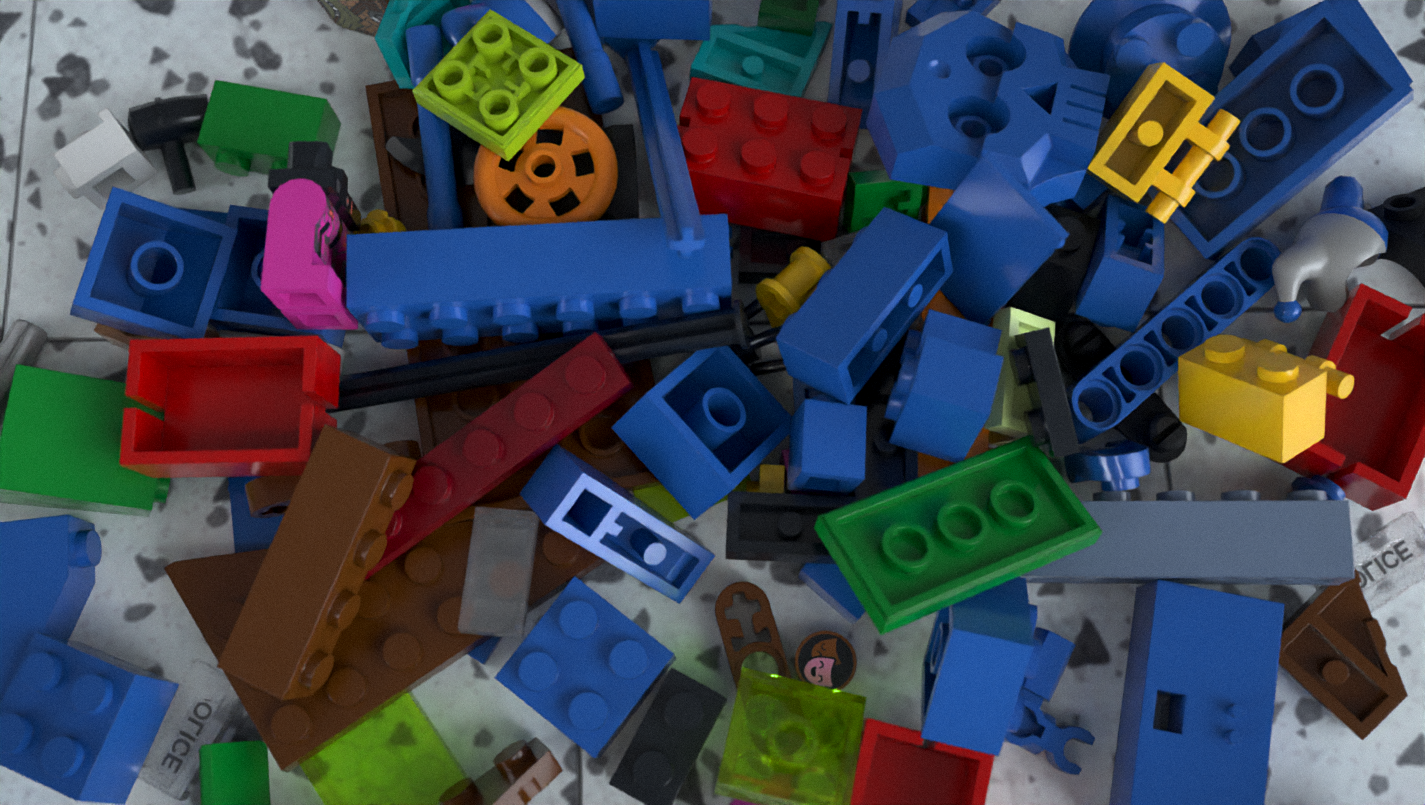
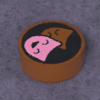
(825, 660)

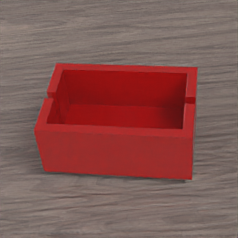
(768, 157)
(228, 405)
(1378, 430)
(900, 773)

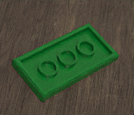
(955, 533)

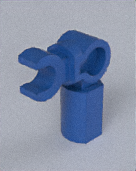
(1038, 728)

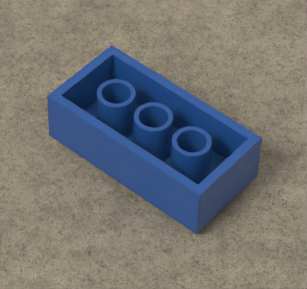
(1297, 116)

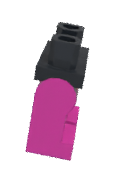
(309, 239)

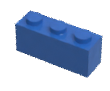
(865, 304)

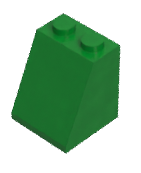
(66, 444)

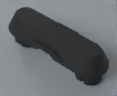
(1152, 422)

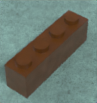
(318, 564)

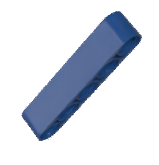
(1185, 323)

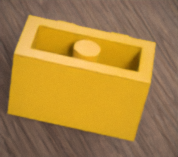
(1148, 131)
(1258, 394)

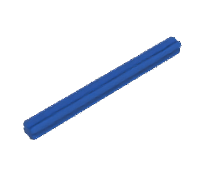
(665, 152)

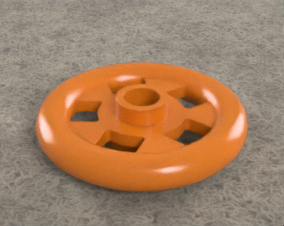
(592, 190)

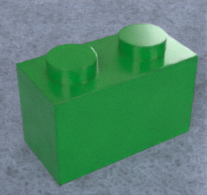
(252, 127)

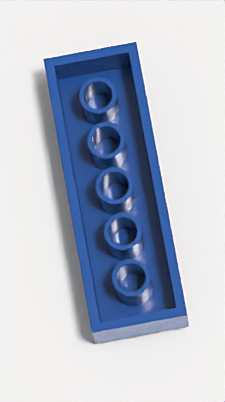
(530, 280)

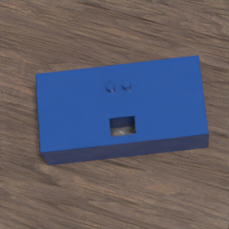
(1197, 698)

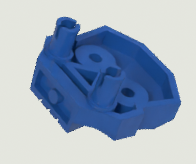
(980, 88)

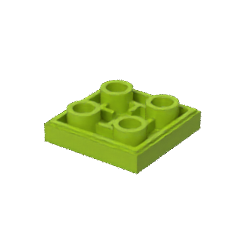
(499, 84)

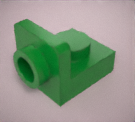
(872, 191)

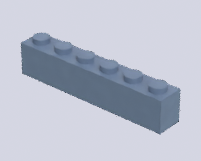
(1211, 541)

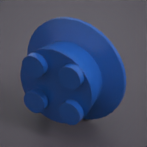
(1131, 34)

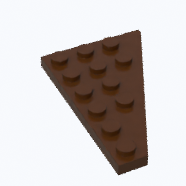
(391, 647)

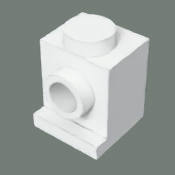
(101, 160)

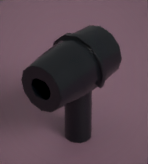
(168, 126)

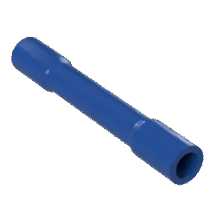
(600, 80)
(443, 210)

